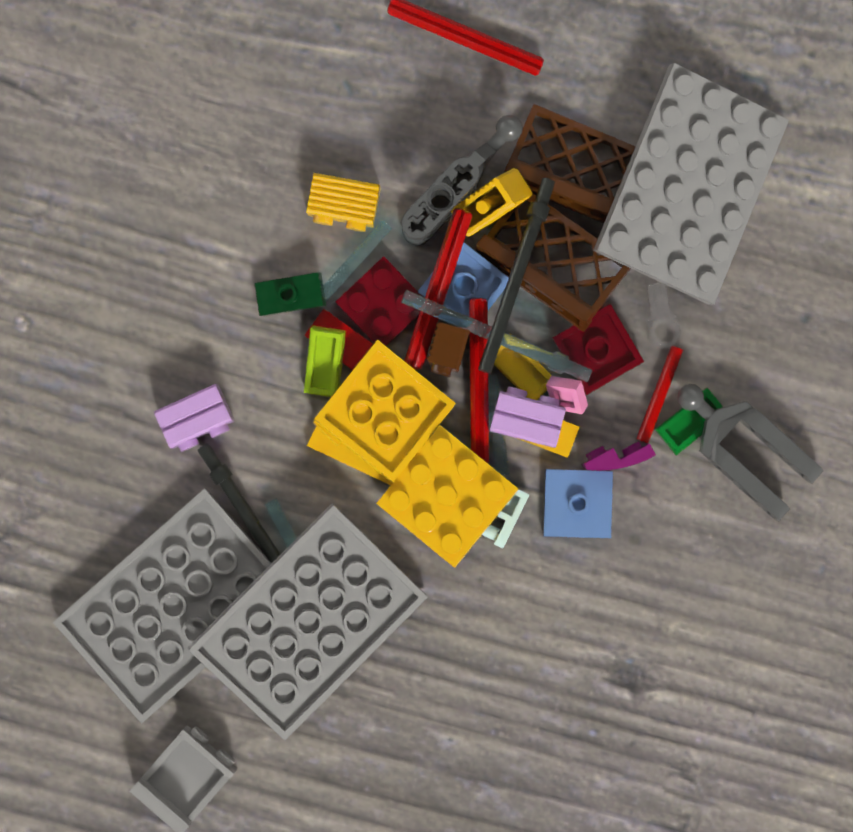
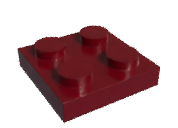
(376, 302)
(601, 347)

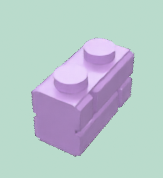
(194, 417)
(528, 418)

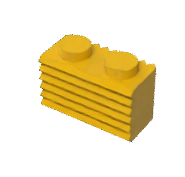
(495, 200)
(343, 201)

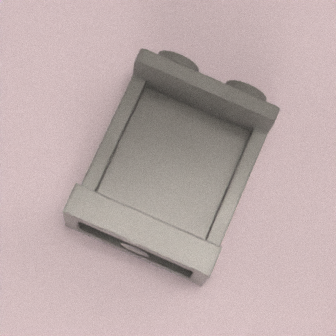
(184, 779)

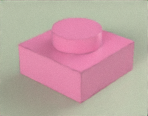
(569, 392)

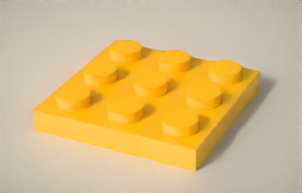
(384, 411)
(447, 496)

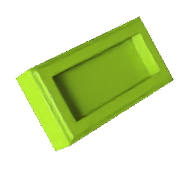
(324, 361)

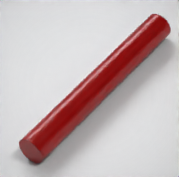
(659, 394)

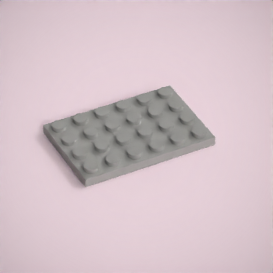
(691, 184)
(159, 601)
(307, 622)

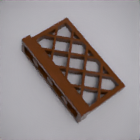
(566, 193)
(542, 285)

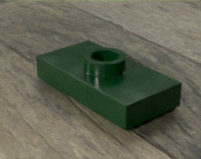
(290, 294)

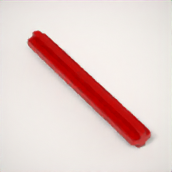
(466, 36)
(438, 286)
(479, 384)

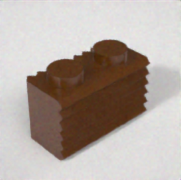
(447, 349)

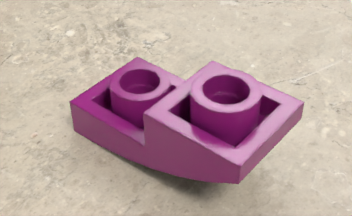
(602, 459)

